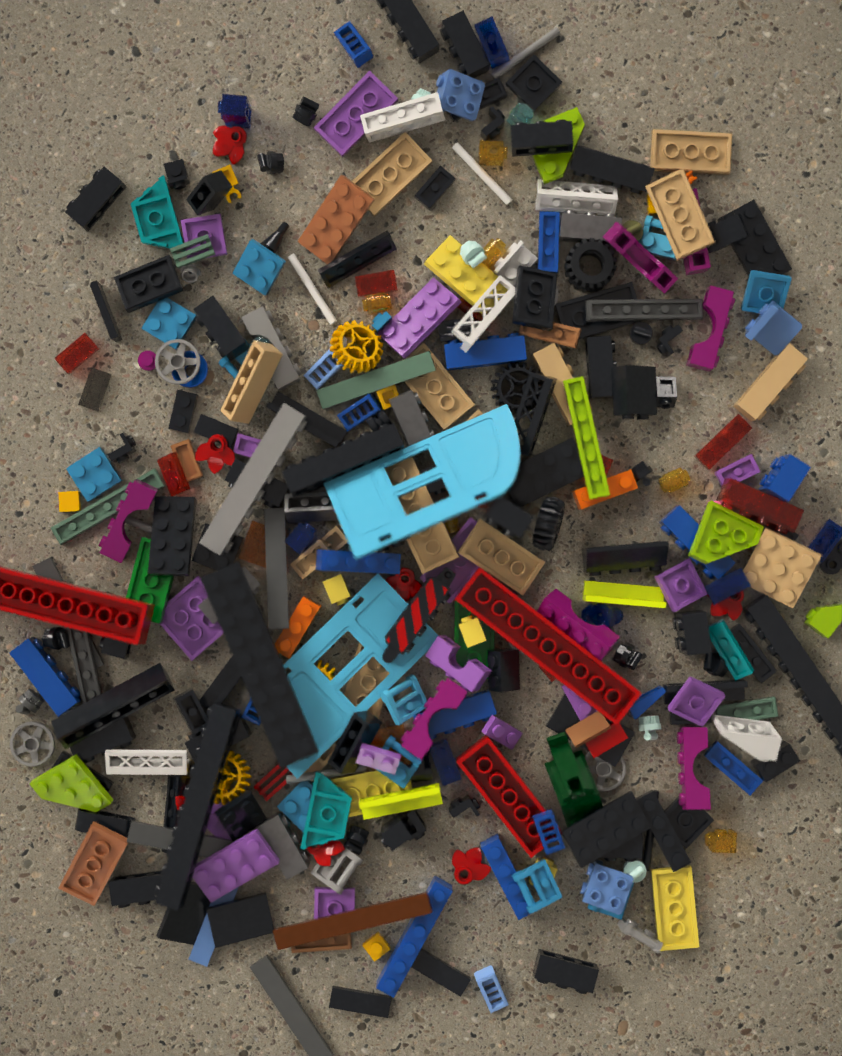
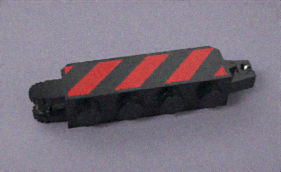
(416, 614)

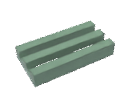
(174, 250)

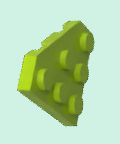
(554, 165)
(723, 534)
(72, 785)

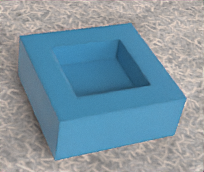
(380, 321)

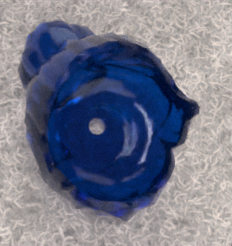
(610, 615)

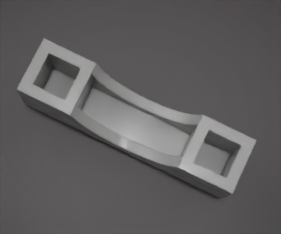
(260, 325)

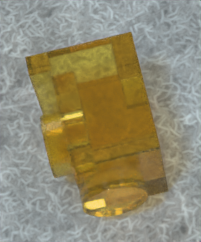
(487, 157)
(721, 841)

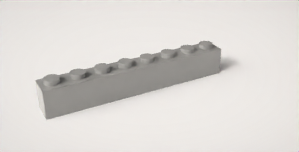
(253, 479)

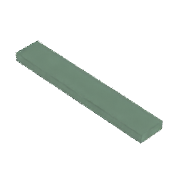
(376, 380)
(99, 511)

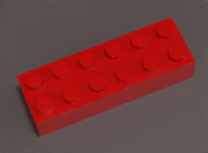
(505, 792)

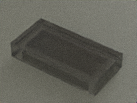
(94, 389)

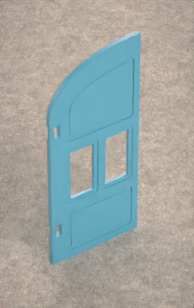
(469, 458)
(320, 699)

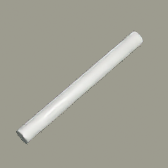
(482, 173)
(312, 289)

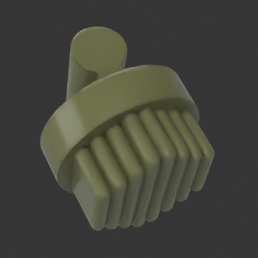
(634, 228)

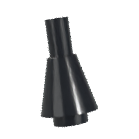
(274, 240)

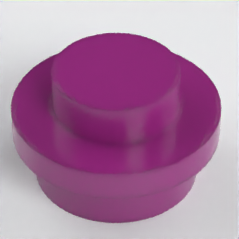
(147, 360)

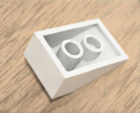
(751, 735)

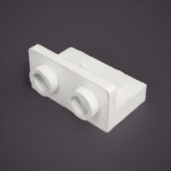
(517, 256)

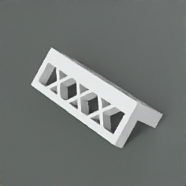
(402, 117)
(577, 200)
(487, 319)
(147, 765)

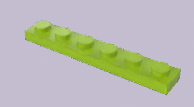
(586, 438)

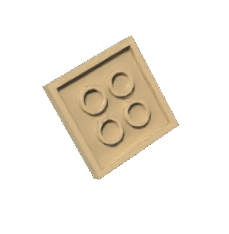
(780, 567)

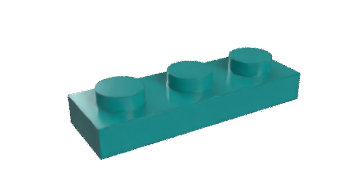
(730, 650)

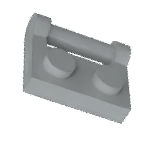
(327, 873)
(629, 927)

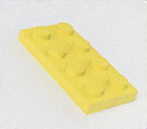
(462, 278)
(366, 785)
(675, 908)

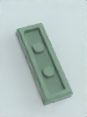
(751, 709)

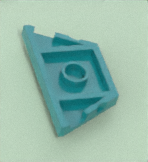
(157, 217)
(326, 812)

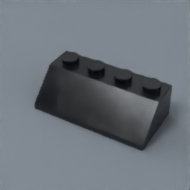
(625, 557)

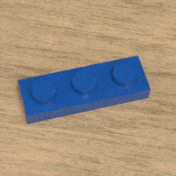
(548, 241)
(733, 768)

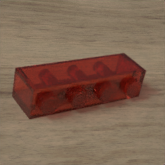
(759, 505)

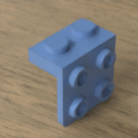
(460, 94)
(773, 328)
(606, 887)

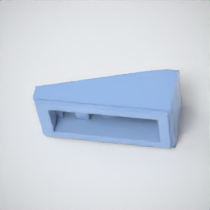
(320, 363)
(485, 977)

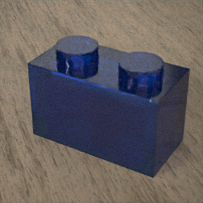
(492, 42)
(235, 110)
(302, 537)
(826, 539)
(727, 586)
(445, 762)

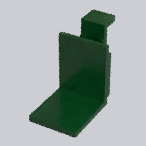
(571, 780)

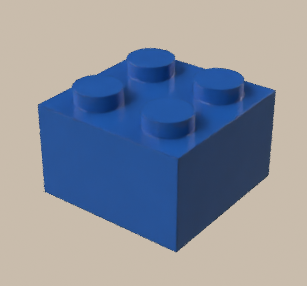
(784, 477)

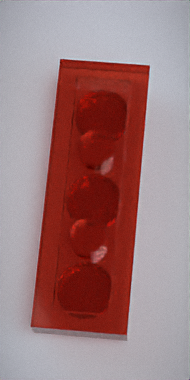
(723, 442)

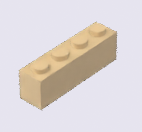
(550, 363)
(251, 382)
(770, 383)

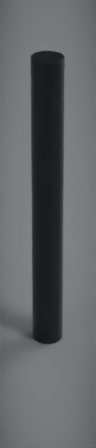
(649, 844)

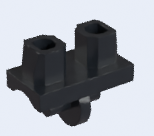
(447, 326)

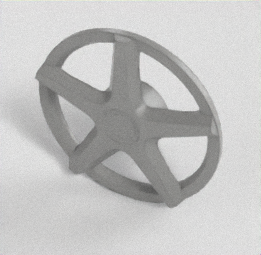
(177, 361)
(32, 743)
(604, 770)

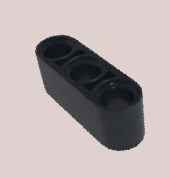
(112, 821)

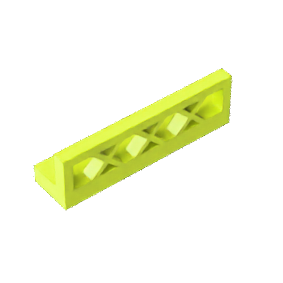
(623, 594)
(401, 801)

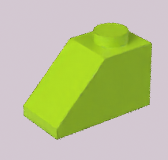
(824, 619)

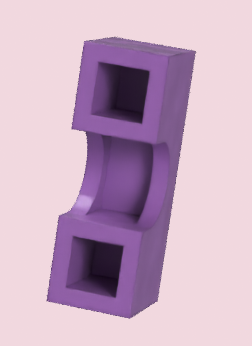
(443, 655)

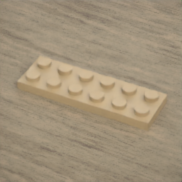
(431, 546)

